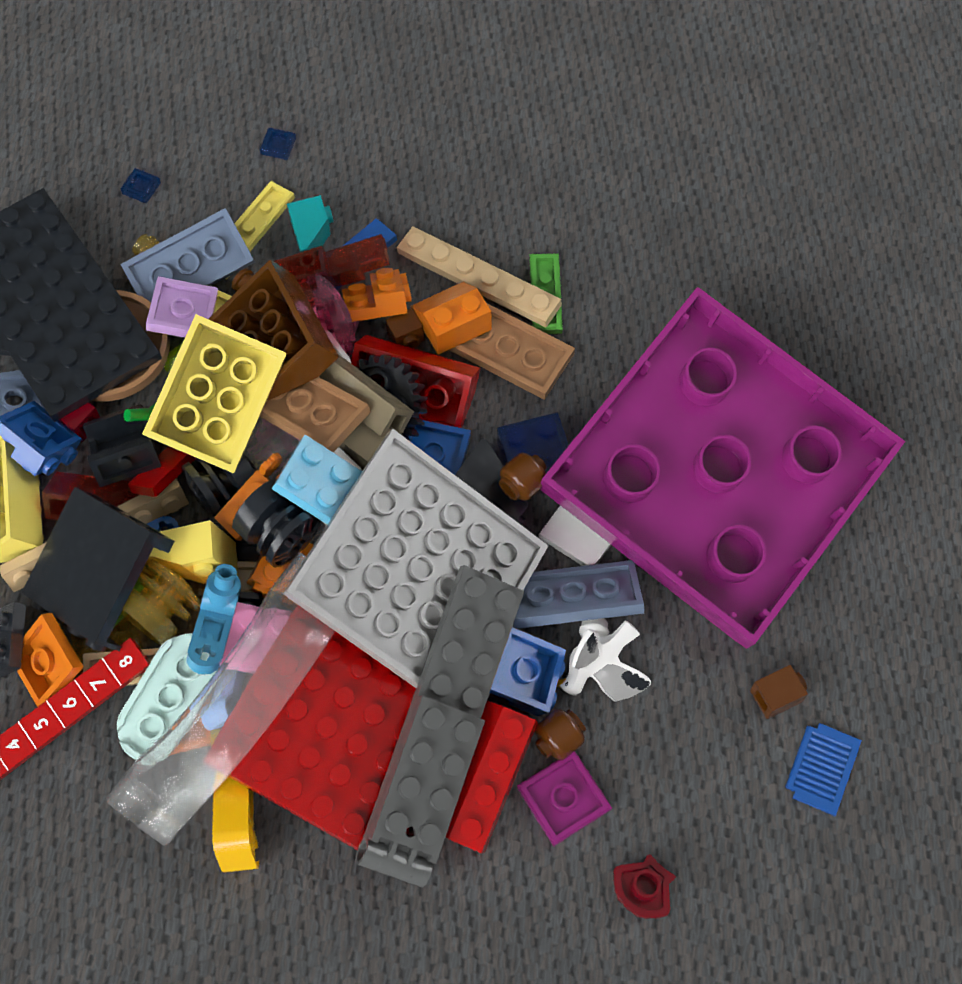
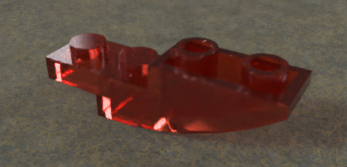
(338, 265)

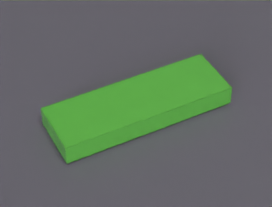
(546, 276)

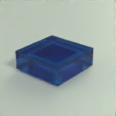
(277, 143)
(140, 185)

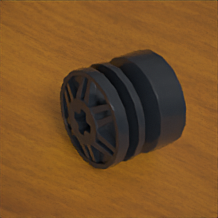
(215, 484)
(275, 525)

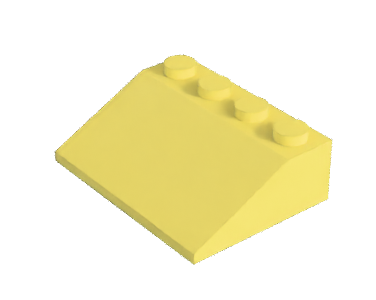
(214, 393)

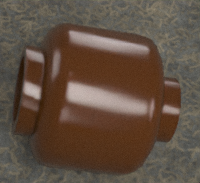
(522, 476)
(559, 734)

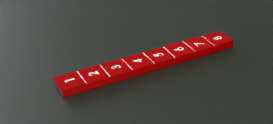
(70, 705)

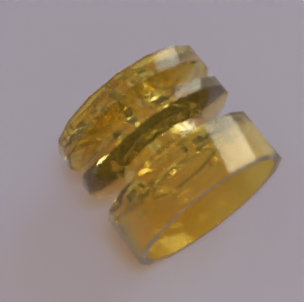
(159, 601)

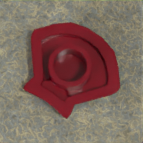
(643, 888)

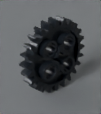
(399, 383)

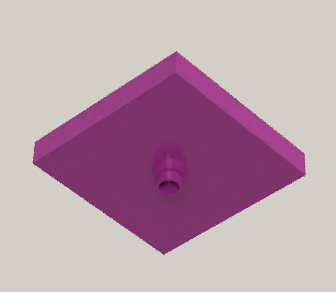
(721, 467)

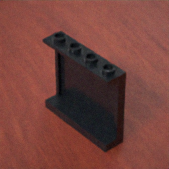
(91, 566)

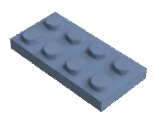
(195, 255)
(580, 594)

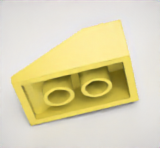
(197, 551)

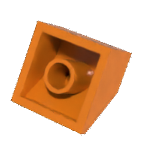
(454, 316)

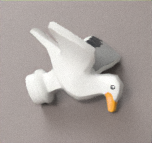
(599, 659)

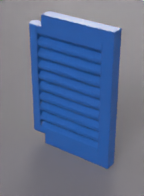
(823, 767)

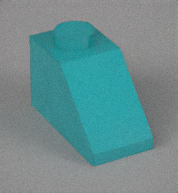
(310, 222)

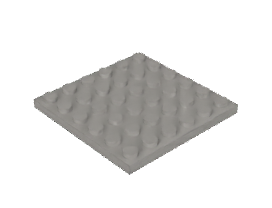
(396, 552)

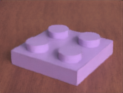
(176, 304)

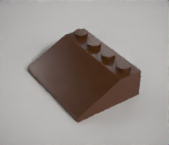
(279, 314)

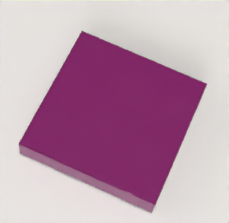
(564, 798)

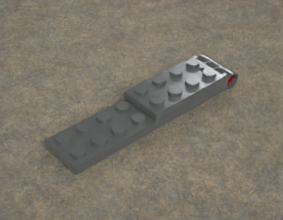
(440, 730)

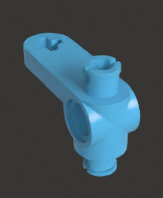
(214, 619)

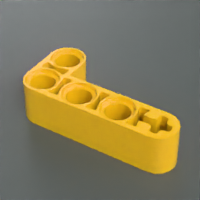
(234, 827)

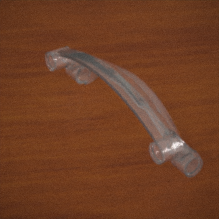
(225, 718)

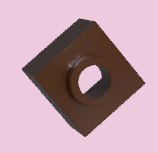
(405, 329)

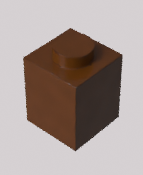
(779, 691)

